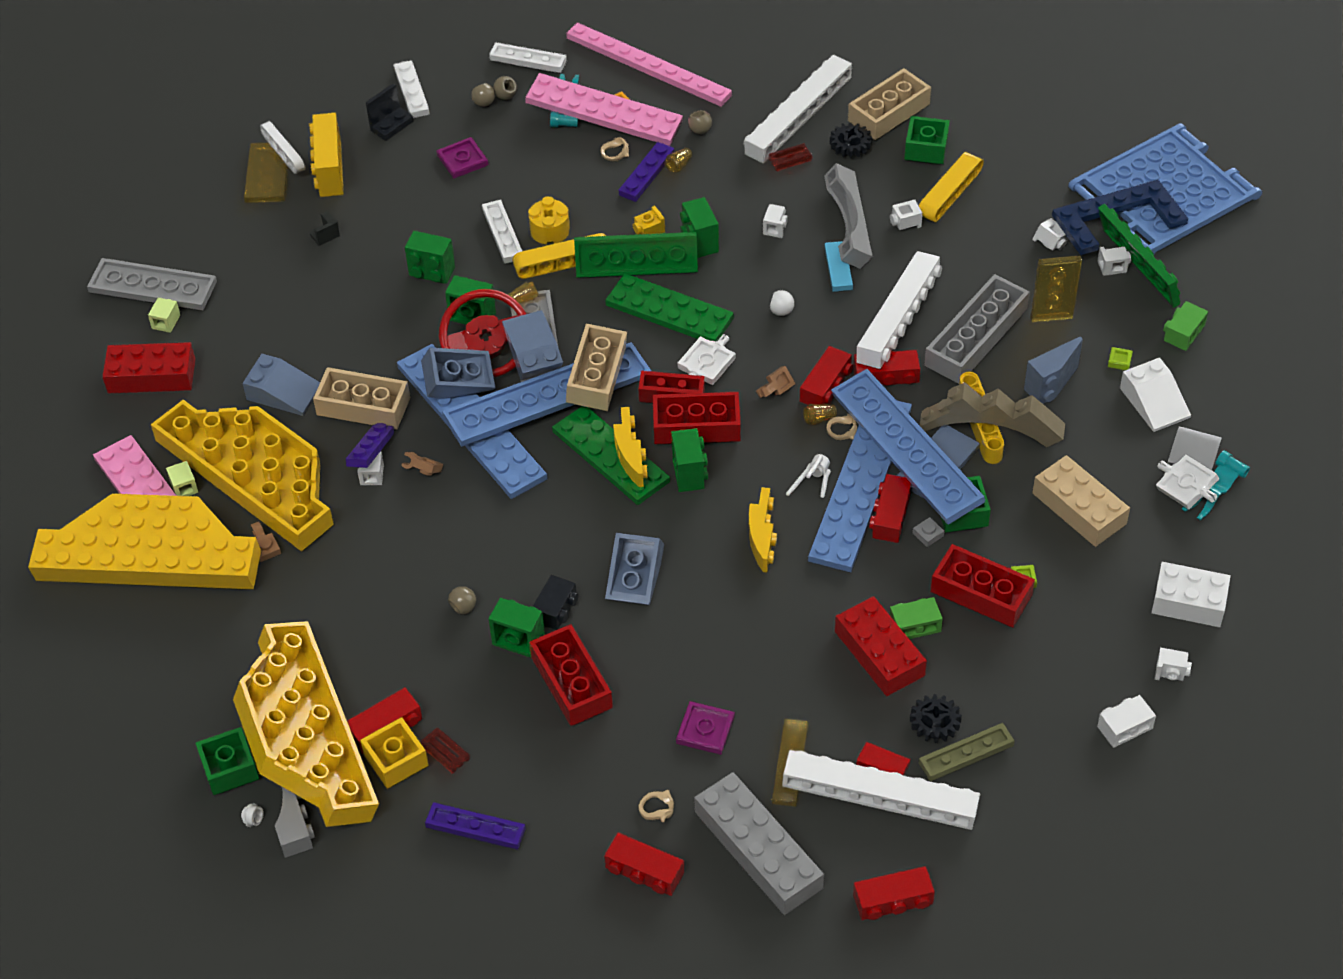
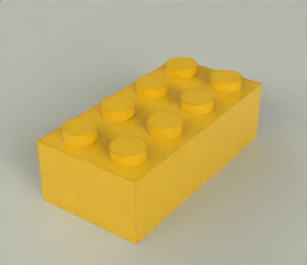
(326, 154)

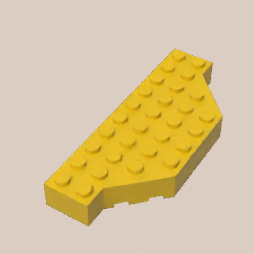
(253, 463)
(146, 543)
(301, 728)

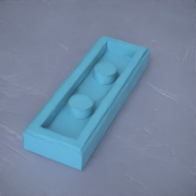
(838, 270)

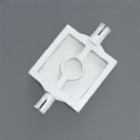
(707, 359)
(1187, 481)

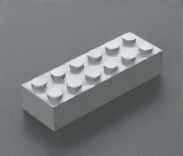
(976, 328)
(759, 843)

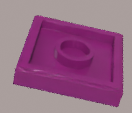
(462, 157)
(705, 727)

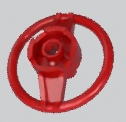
(470, 338)

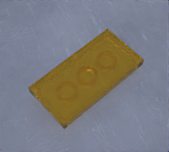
(265, 174)
(1056, 288)

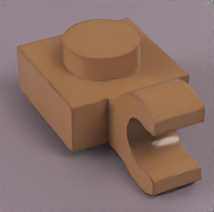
(778, 383)
(426, 465)
(267, 543)

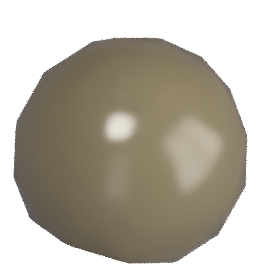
(505, 88)
(483, 95)
(700, 122)
(462, 600)

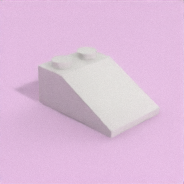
(1154, 394)

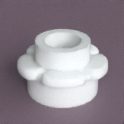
(252, 815)

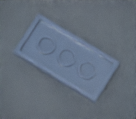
(954, 445)

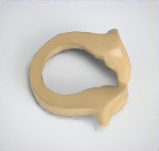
(615, 143)
(843, 420)
(659, 814)

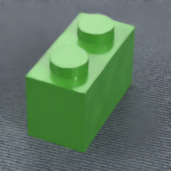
(1185, 325)
(917, 617)

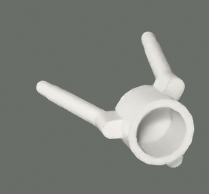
(817, 468)

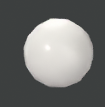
(782, 303)

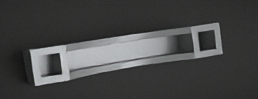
(844, 189)
(290, 826)

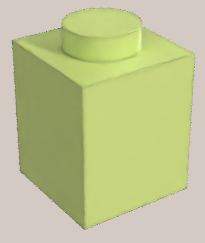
(164, 314)
(182, 479)

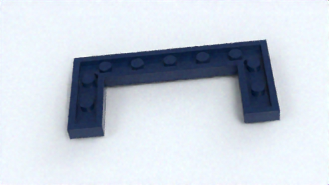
(1072, 217)

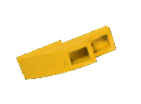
(629, 449)
(761, 530)

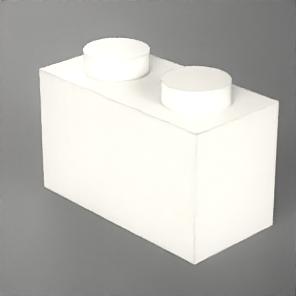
(1126, 720)

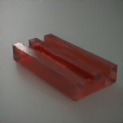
(793, 157)
(457, 762)

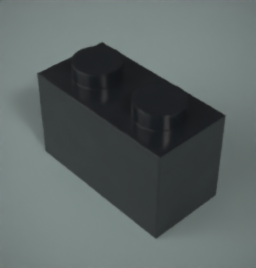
(556, 601)

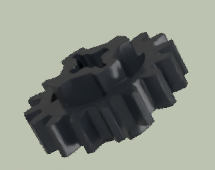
(850, 140)
(935, 718)

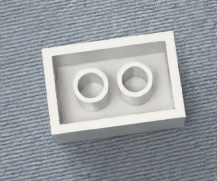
(1191, 594)

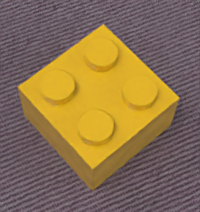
(394, 752)

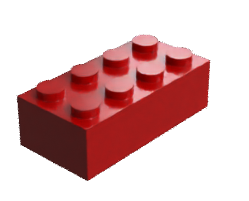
(149, 367)
(711, 413)
(982, 585)
(880, 646)
(571, 675)

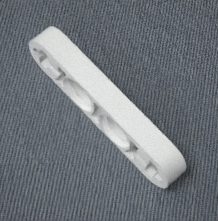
(282, 147)

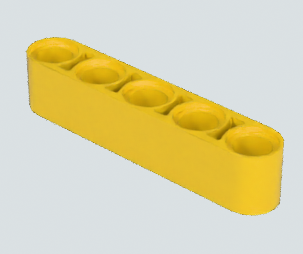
(950, 186)
(546, 259)
(986, 434)

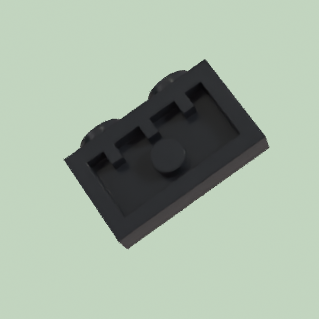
(385, 113)

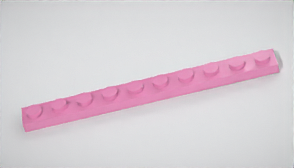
(649, 64)

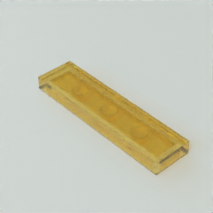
(793, 739)

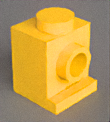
(649, 222)

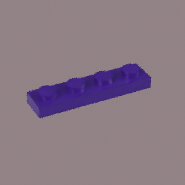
(645, 172)
(370, 446)
(475, 825)

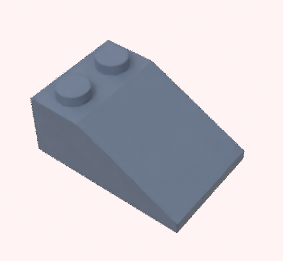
(532, 345)
(1052, 370)
(456, 372)
(280, 385)
(634, 568)

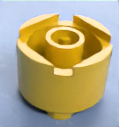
(549, 221)

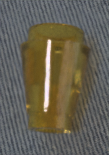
(678, 159)
(524, 293)
(819, 412)

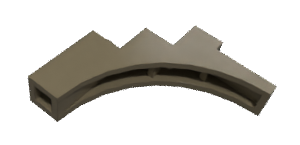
(995, 408)

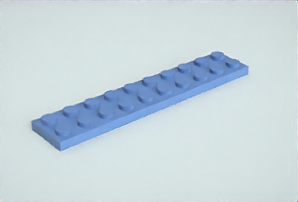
(526, 401)
(908, 446)
(499, 453)
(851, 503)

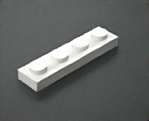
(528, 57)
(411, 89)
(501, 230)

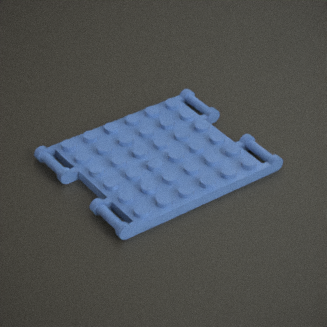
(1187, 175)

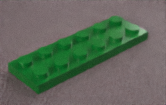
(636, 254)
(1140, 256)
(669, 308)
(595, 444)

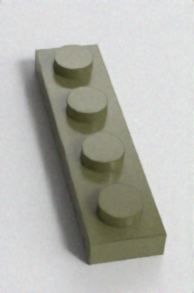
(966, 752)

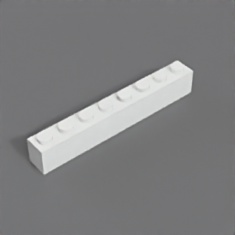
(797, 108)
(898, 310)
(880, 789)

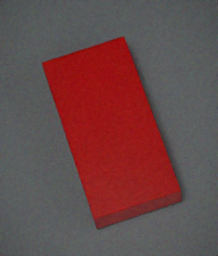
(882, 759)

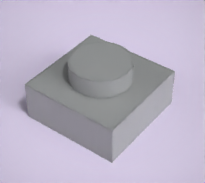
(928, 532)

